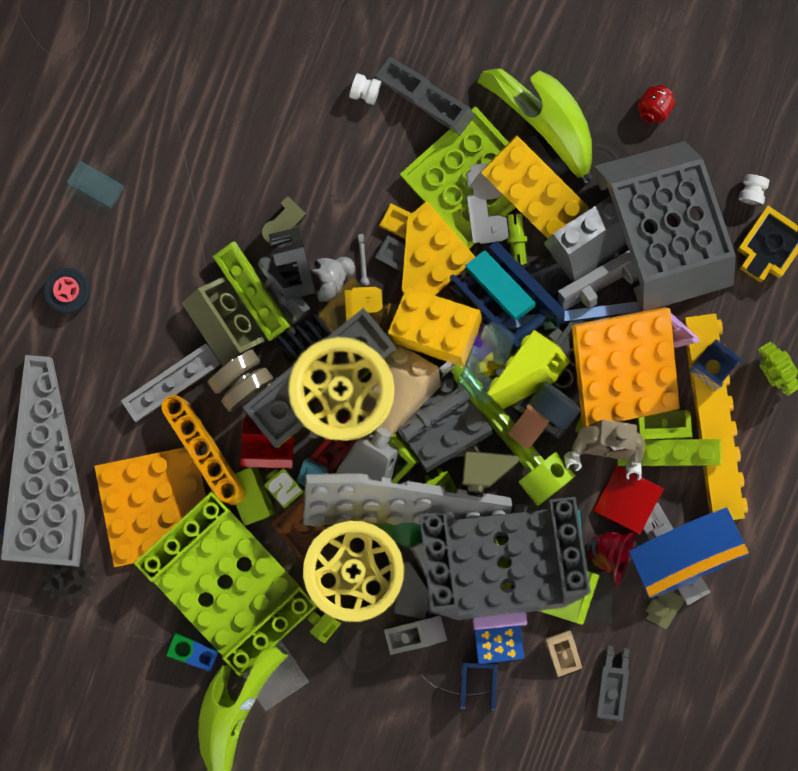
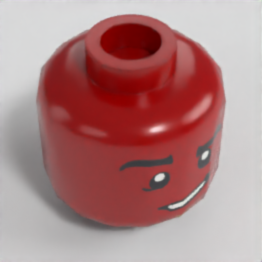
(656, 104)

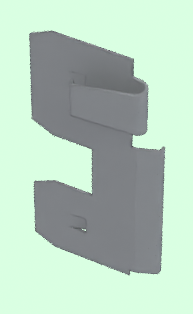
(484, 228)

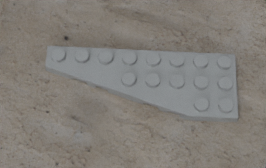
(44, 494)
(354, 497)

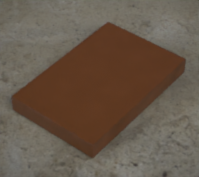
(300, 537)

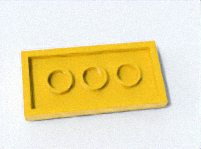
(533, 188)

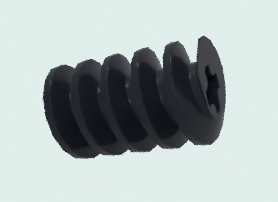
(303, 337)

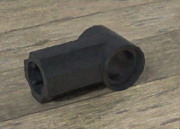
(541, 148)

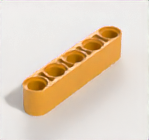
(212, 456)

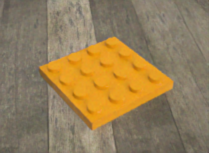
(626, 366)
(146, 499)

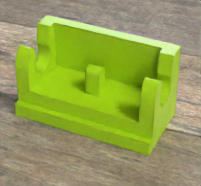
(665, 425)
(256, 502)

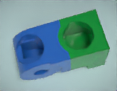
(191, 652)

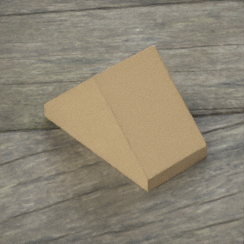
(563, 653)

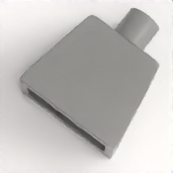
(371, 456)

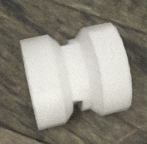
(365, 89)
(754, 189)

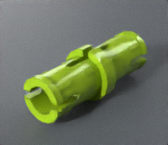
(517, 238)

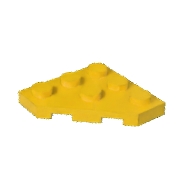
(432, 252)

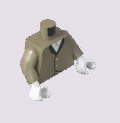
(609, 440)

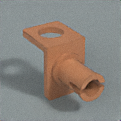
(528, 427)

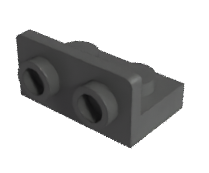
(548, 274)

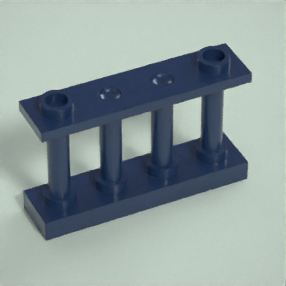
(548, 307)

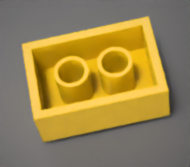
(435, 326)

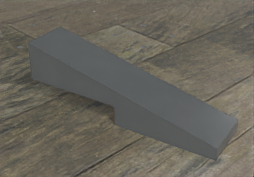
(425, 96)

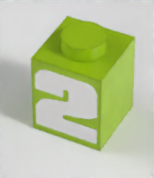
(283, 487)

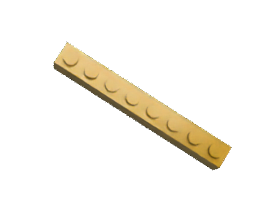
(714, 422)

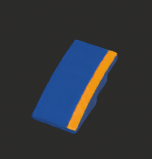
(688, 553)

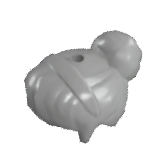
(332, 276)

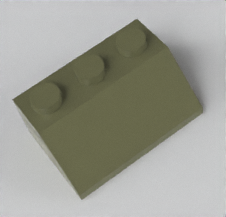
(224, 320)
(484, 469)

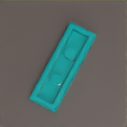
(500, 285)

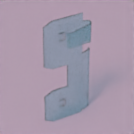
(496, 347)

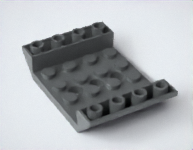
(673, 260)
(544, 556)

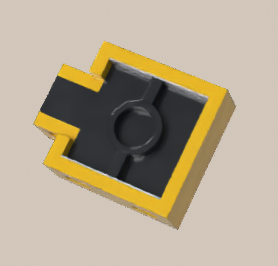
(769, 245)

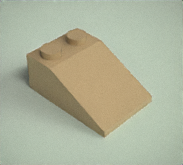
(413, 382)

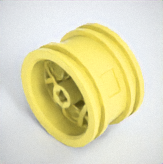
(335, 376)
(364, 562)

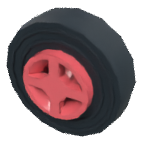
(61, 283)

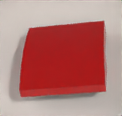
(260, 452)
(628, 500)

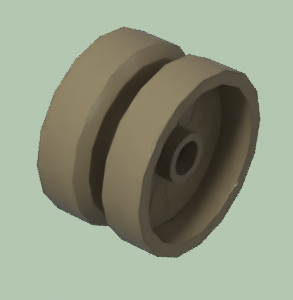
(238, 378)

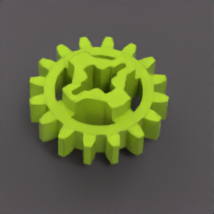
(778, 368)

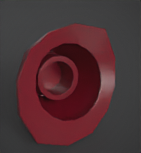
(611, 553)

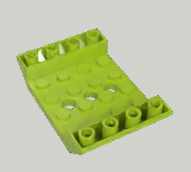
(247, 615)

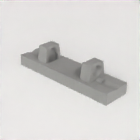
(587, 286)
(658, 525)

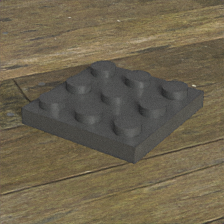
(451, 433)

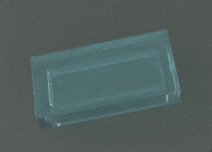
(95, 184)

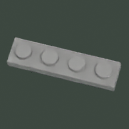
(171, 382)

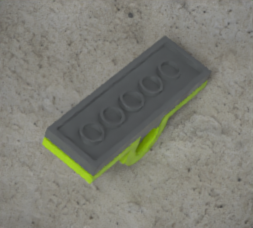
(273, 406)

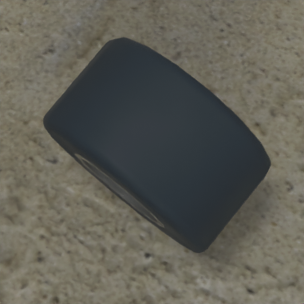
(554, 405)

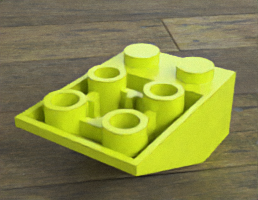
(525, 372)

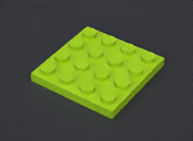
(442, 169)

